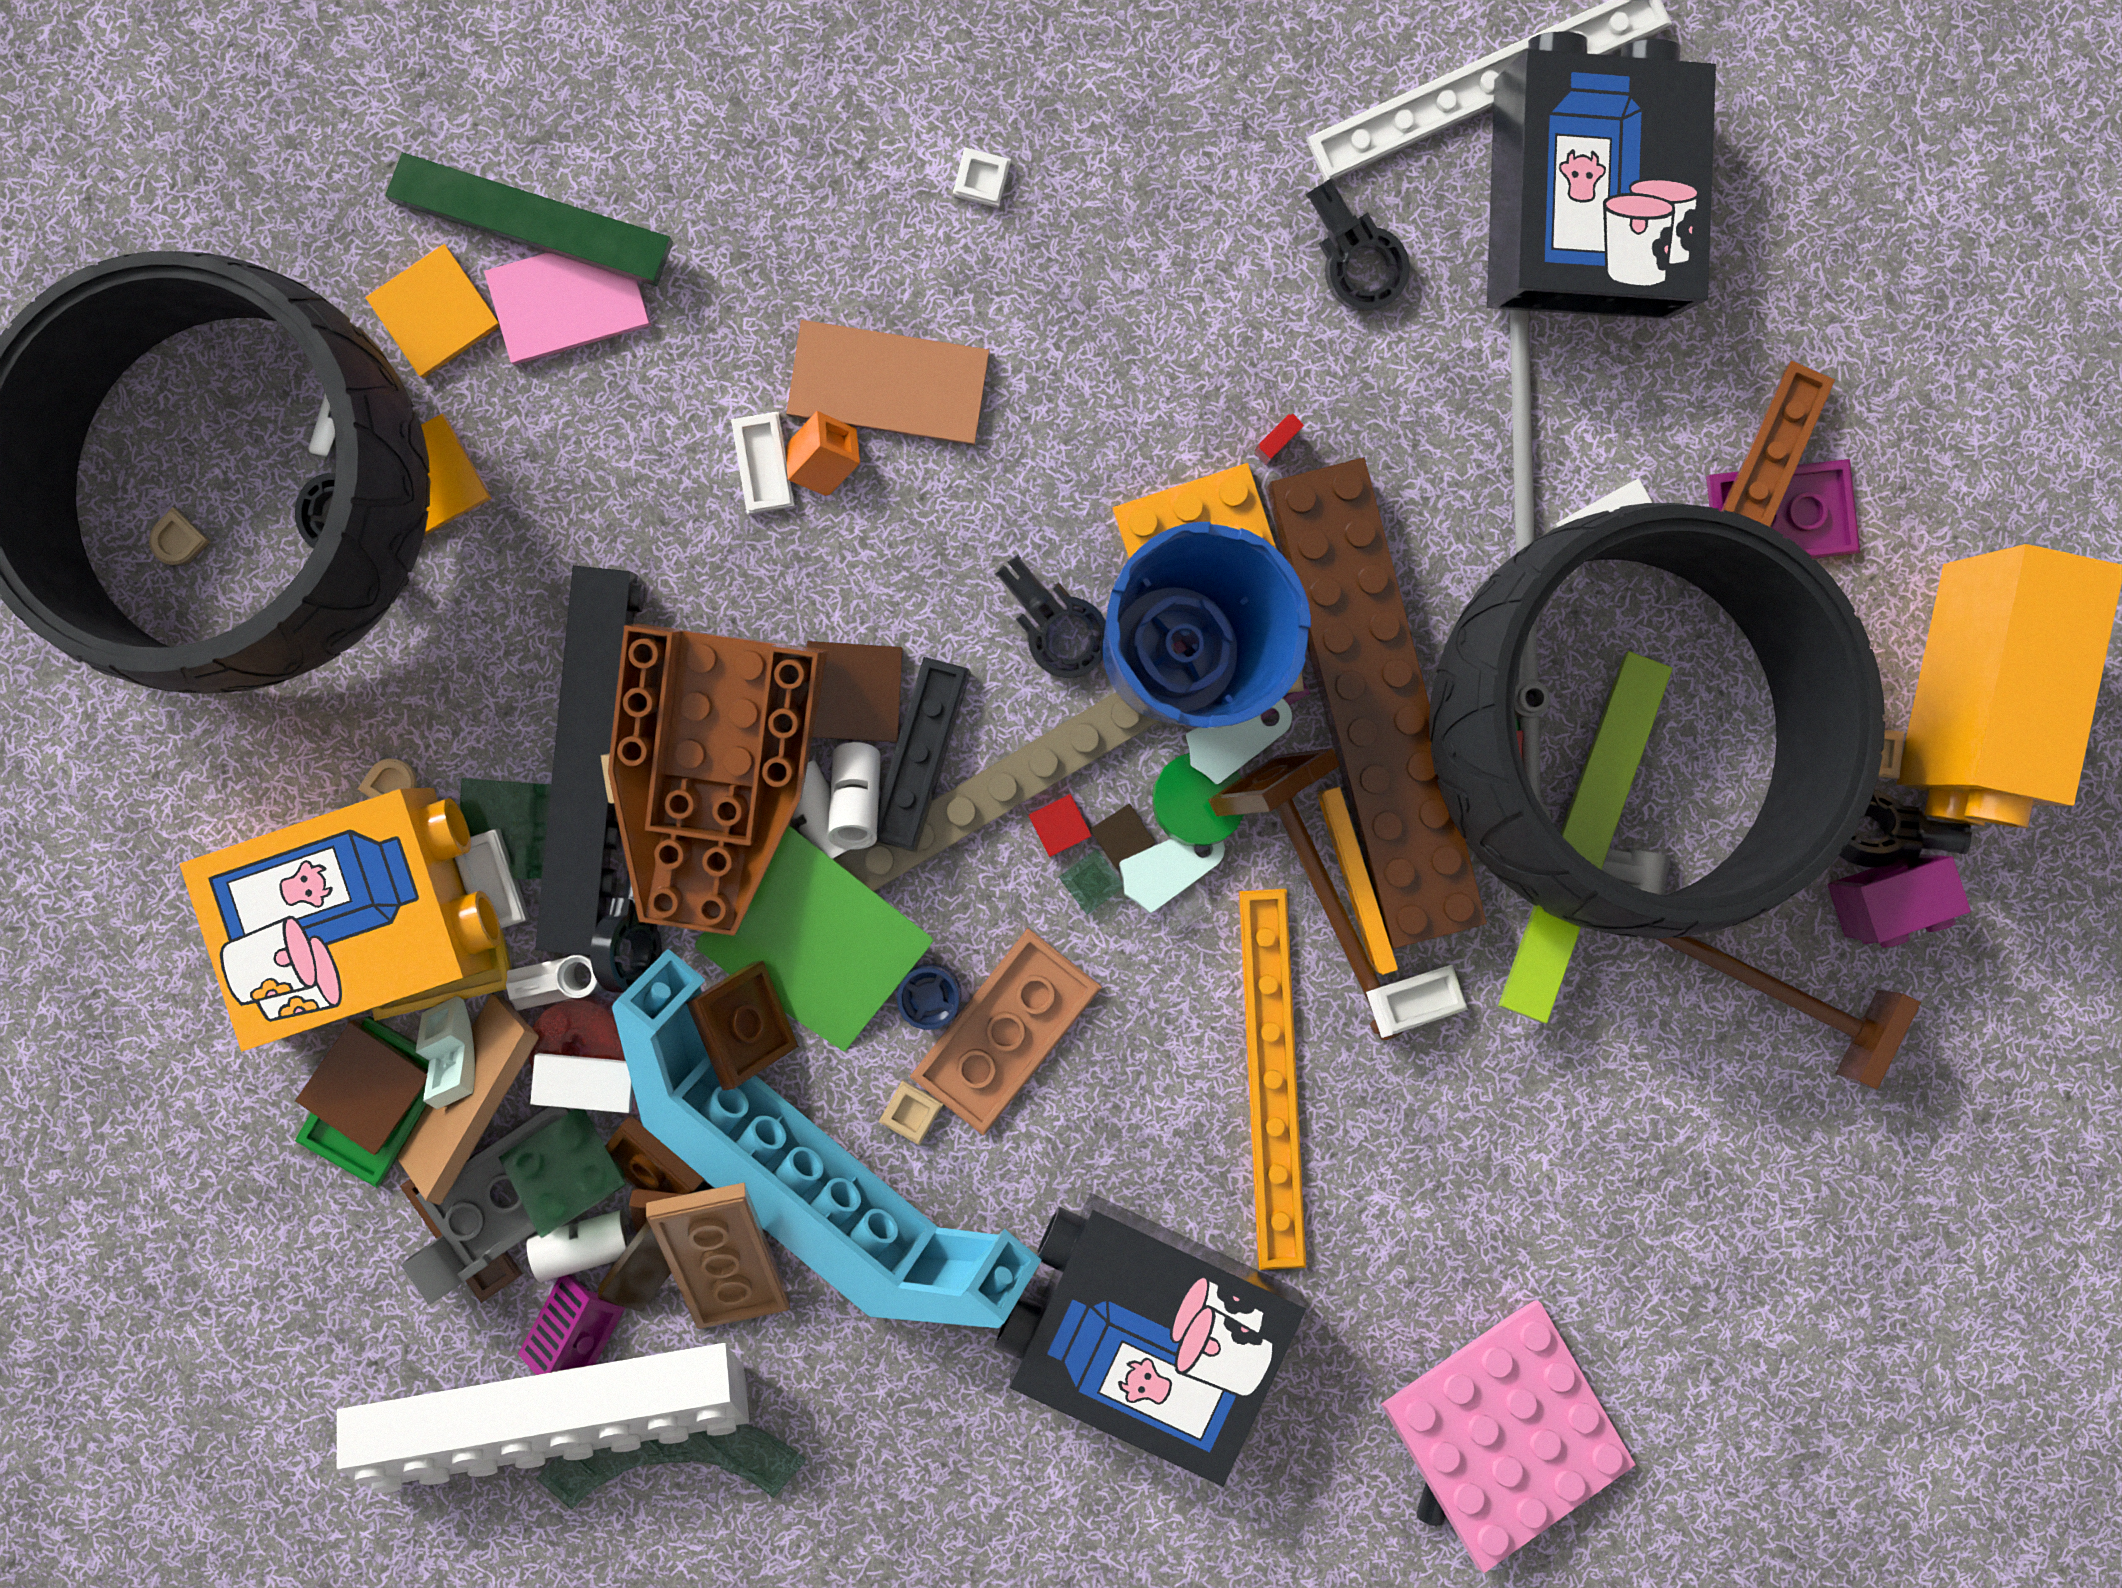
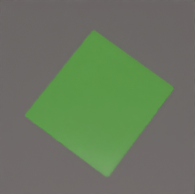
(824, 941)

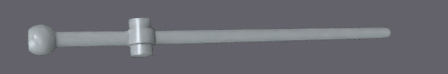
(1524, 536)

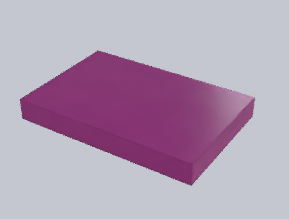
(1814, 511)

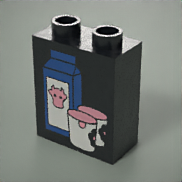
(1601, 180)
(1150, 1336)

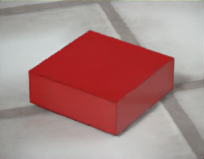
(1278, 438)
(1059, 825)

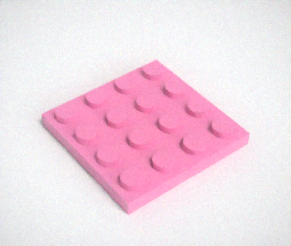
(1508, 1435)

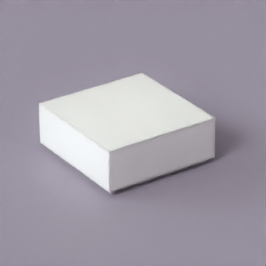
(981, 177)

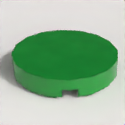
(1184, 808)

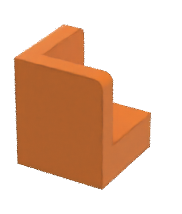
(822, 454)

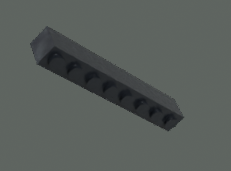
(579, 815)

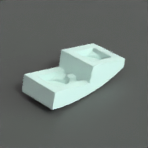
(448, 1045)

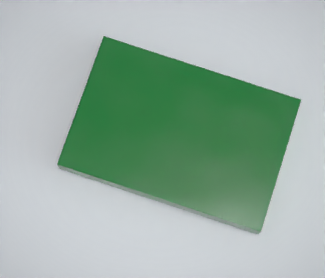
(347, 1154)

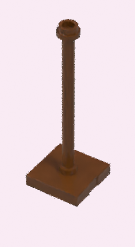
(1273, 788)
(1873, 1037)

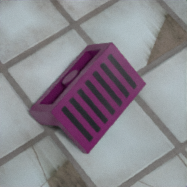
(569, 1329)

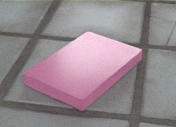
(561, 304)

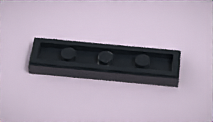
(920, 753)

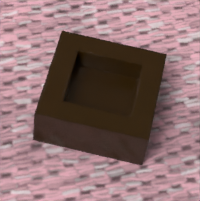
(1122, 835)

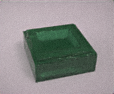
(1091, 881)

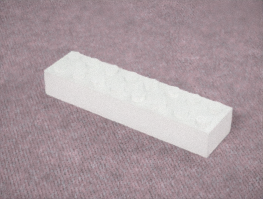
(542, 1418)

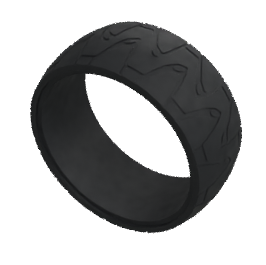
(54, 376)
(1820, 687)

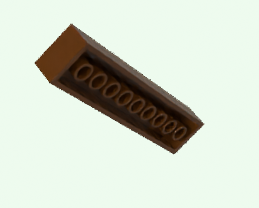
(1375, 702)

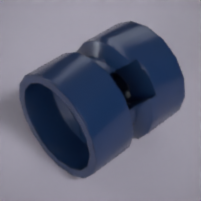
(929, 996)

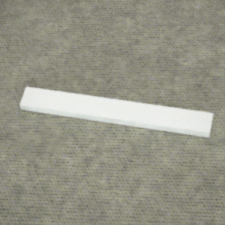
(1468, 90)

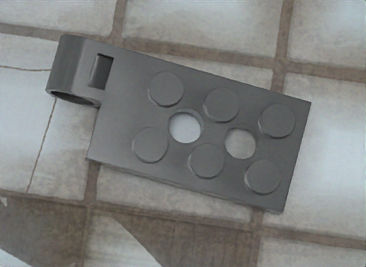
(471, 1219)

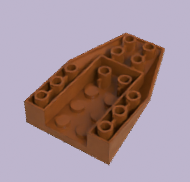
(707, 767)

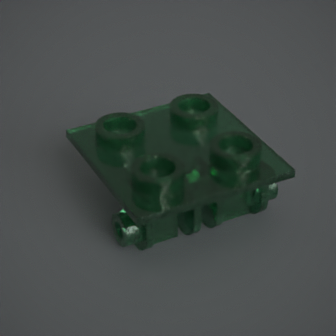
(516, 810)
(562, 1171)

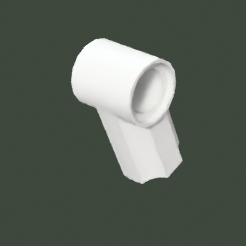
(548, 982)

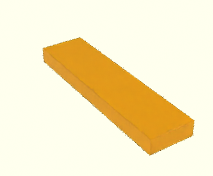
(1356, 880)

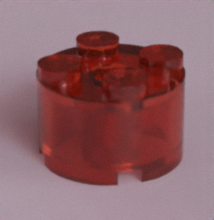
(575, 1017)

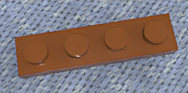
(1779, 443)

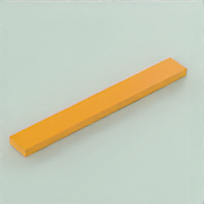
(1272, 1079)

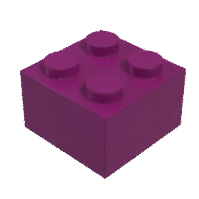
(1900, 899)

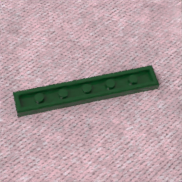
(529, 219)

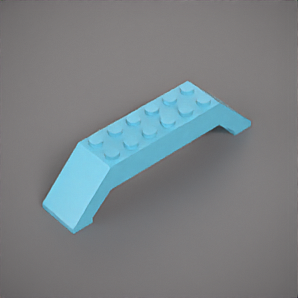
(801, 1179)

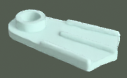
(1226, 749)
(1165, 871)

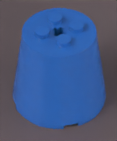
(1232, 608)

